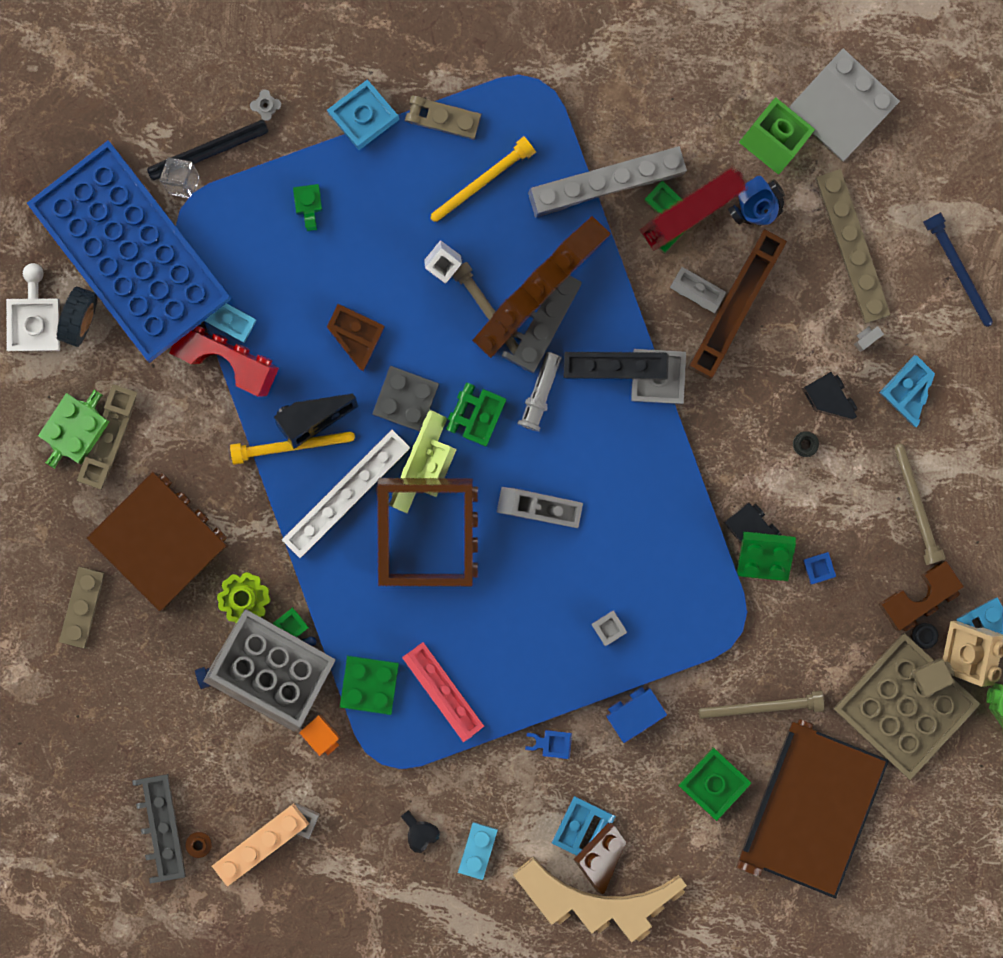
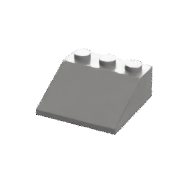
(844, 104)

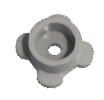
(273, 105)

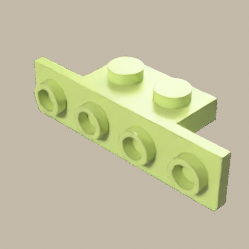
(426, 460)

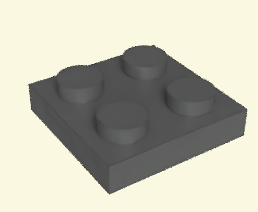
(405, 398)

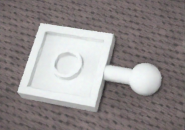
(32, 321)

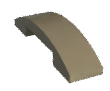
(103, 454)

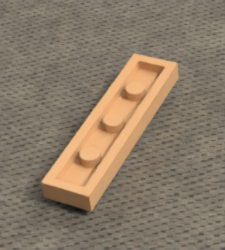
(260, 844)

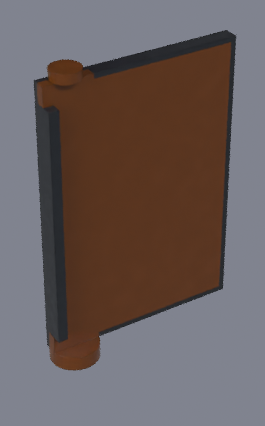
(812, 810)

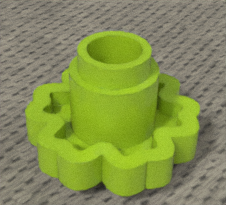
(243, 594)

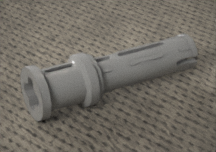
(537, 402)

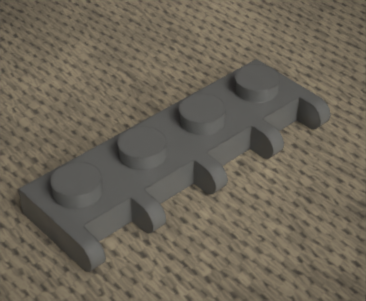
(543, 326)
(162, 828)

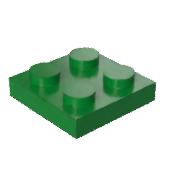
(766, 556)
(369, 685)
(714, 784)

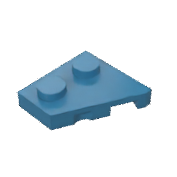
(909, 389)

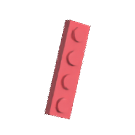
(443, 692)

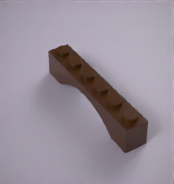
(737, 304)

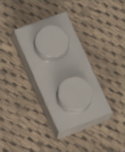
(698, 290)

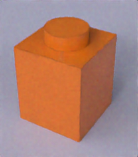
(320, 736)

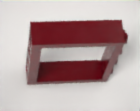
(693, 208)

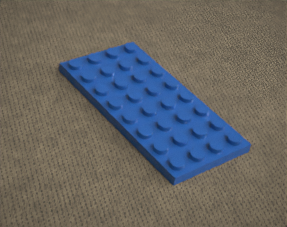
(129, 251)

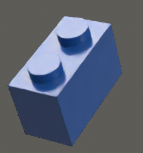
(636, 714)

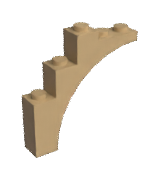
(595, 911)

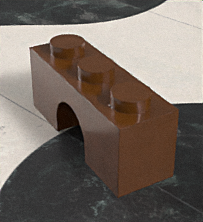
(941, 586)

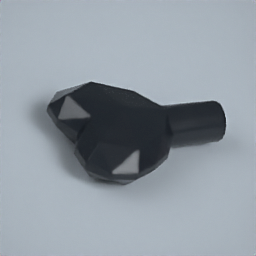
(420, 833)

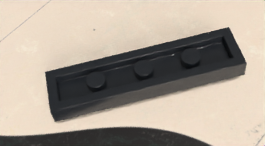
(616, 365)

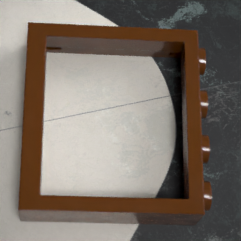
(388, 485)

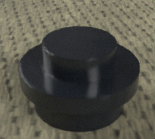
(925, 635)

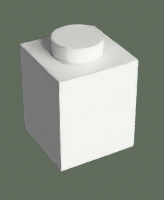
(443, 261)

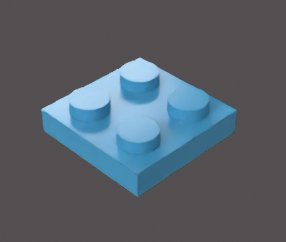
(363, 114)

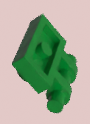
(484, 416)

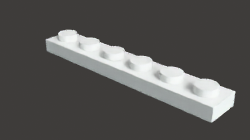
(345, 494)

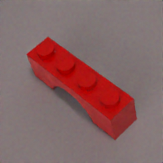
(251, 372)

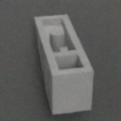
(539, 507)

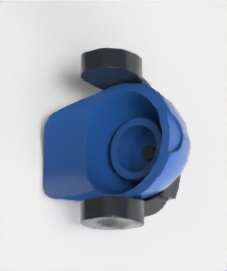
(759, 202)

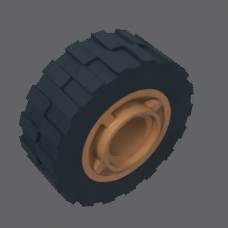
(76, 316)

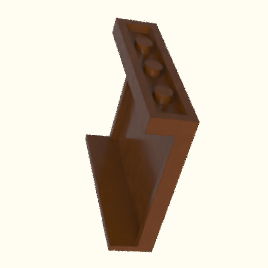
(158, 540)

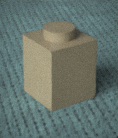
(933, 676)

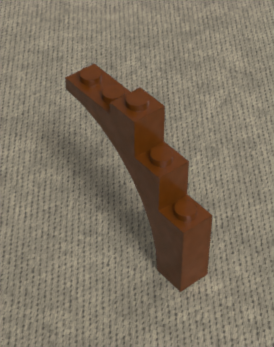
(540, 285)

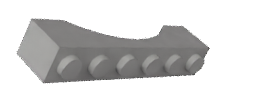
(607, 180)

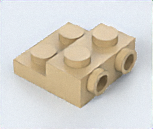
(974, 653)

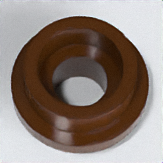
(204, 838)

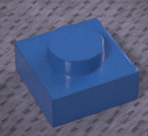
(819, 568)

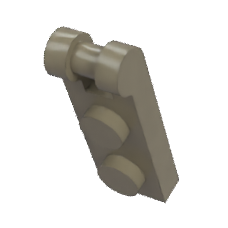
(443, 118)

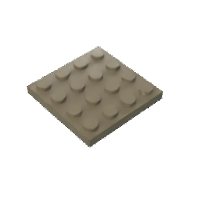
(894, 713)

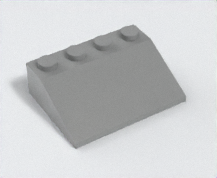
(269, 670)

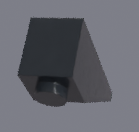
(309, 417)

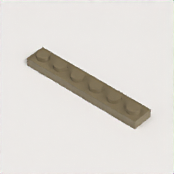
(852, 246)

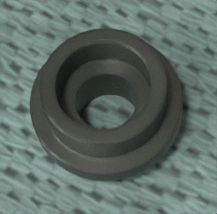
(814, 444)

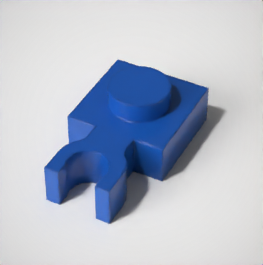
(554, 744)

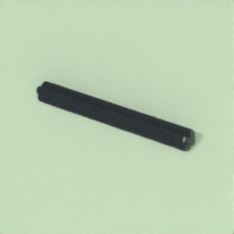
(214, 147)

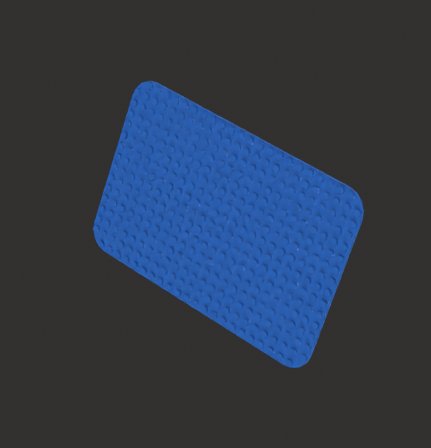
(646, 528)

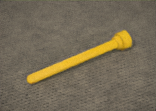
(521, 150)
(241, 453)

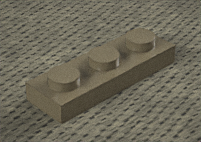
(82, 607)

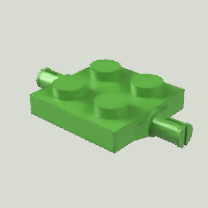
(73, 428)

